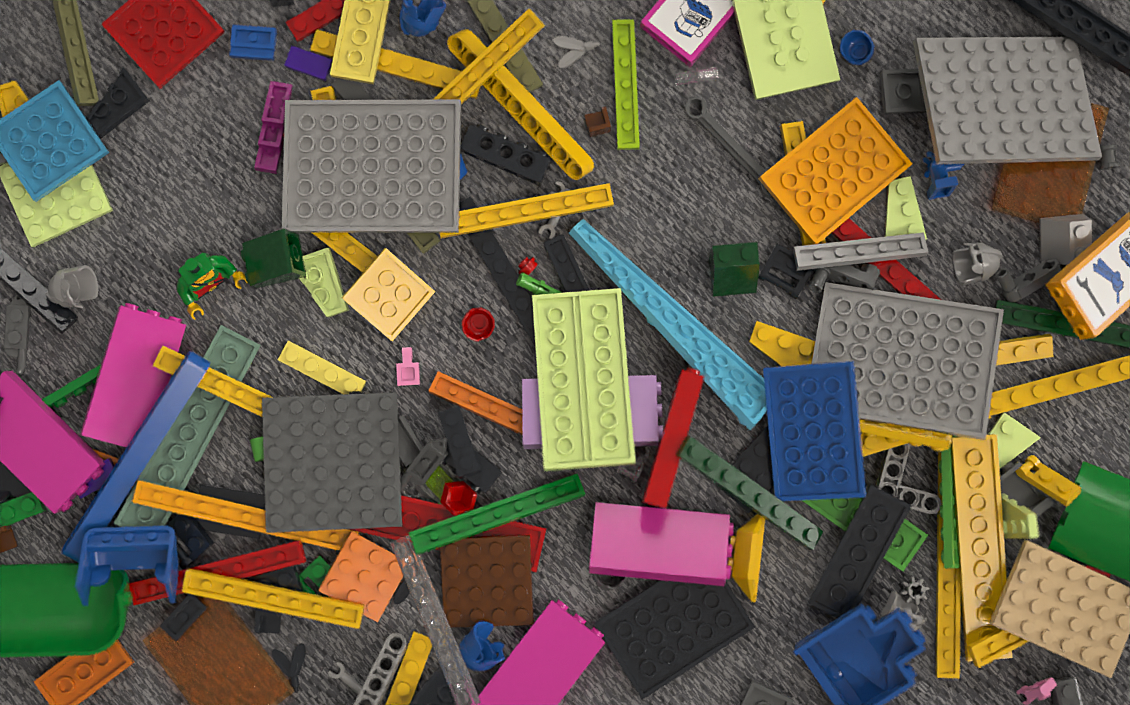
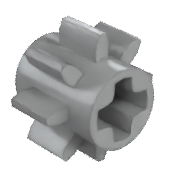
(908, 592)

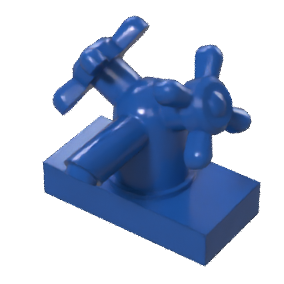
(941, 184)

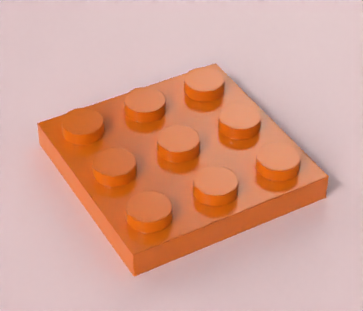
(363, 575)

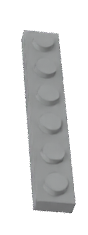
(860, 251)

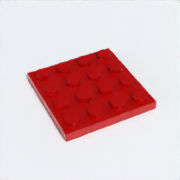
(163, 34)

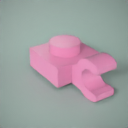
(407, 372)
(1038, 690)

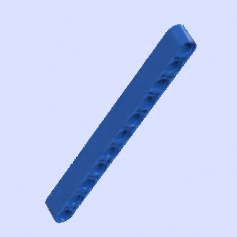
(139, 451)

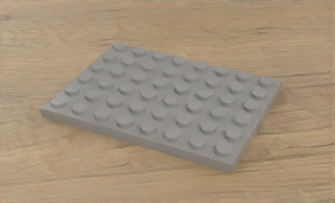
(1006, 100)
(371, 166)
(913, 357)

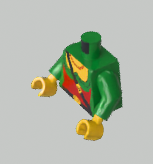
(203, 275)

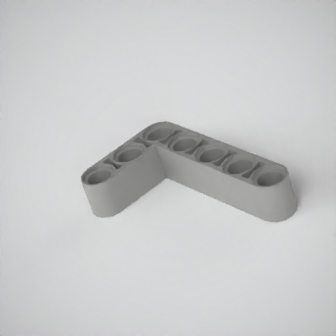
(894, 482)
(377, 673)

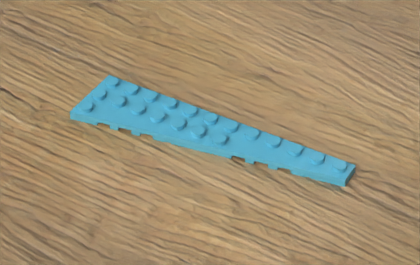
(722, 369)

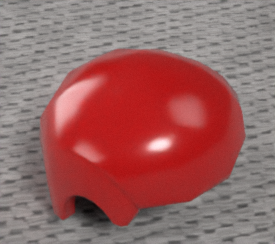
(478, 324)

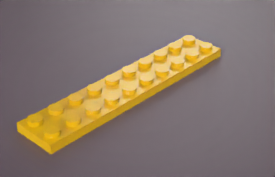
(979, 533)

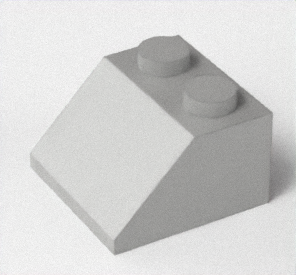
(1064, 237)

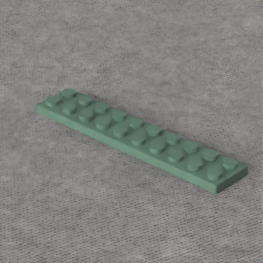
(191, 431)

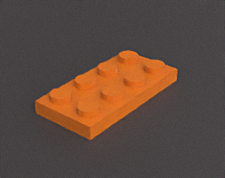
(81, 676)

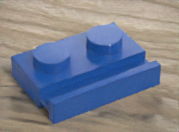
(253, 42)

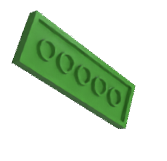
(841, 511)

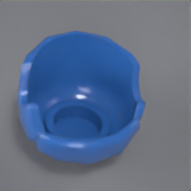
(857, 47)

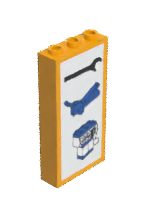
(1096, 283)

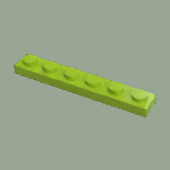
(625, 84)

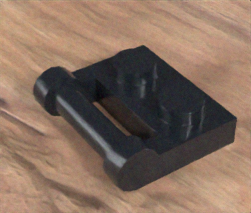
(784, 261)
(192, 536)

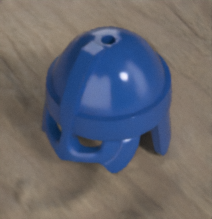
(422, 18)
(477, 649)

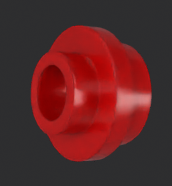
(527, 265)

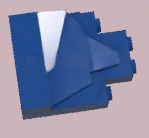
(863, 658)

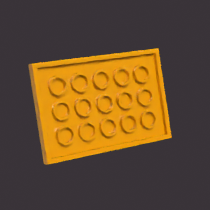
(835, 171)

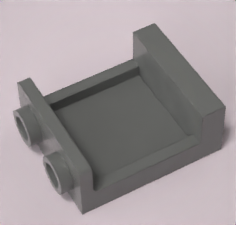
(1021, 490)

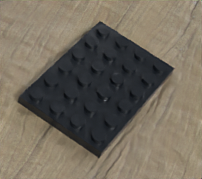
(672, 630)

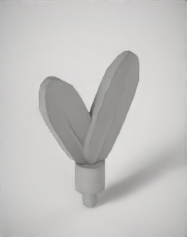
(576, 47)

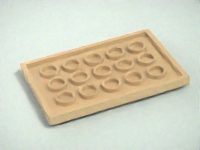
(1065, 609)

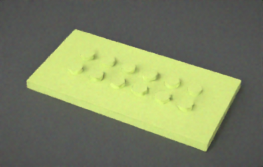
(785, 45)
(583, 380)

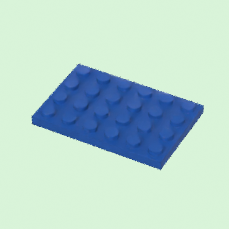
(814, 431)

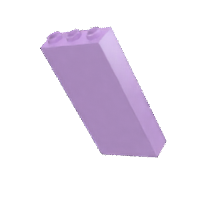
(643, 411)

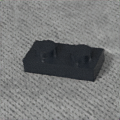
(183, 617)

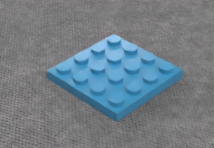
(49, 141)

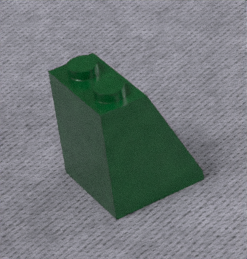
(273, 259)
(734, 269)

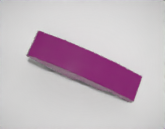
(272, 129)

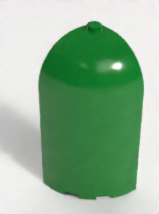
(1097, 522)
(47, 618)

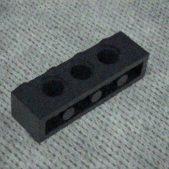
(472, 146)

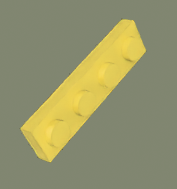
(320, 369)

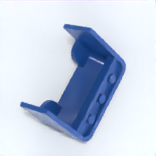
(127, 550)

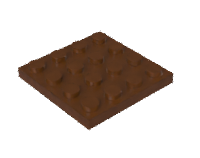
(488, 581)

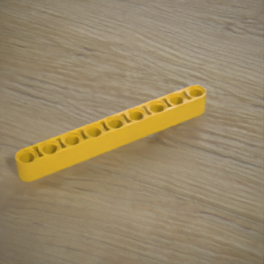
(525, 109)

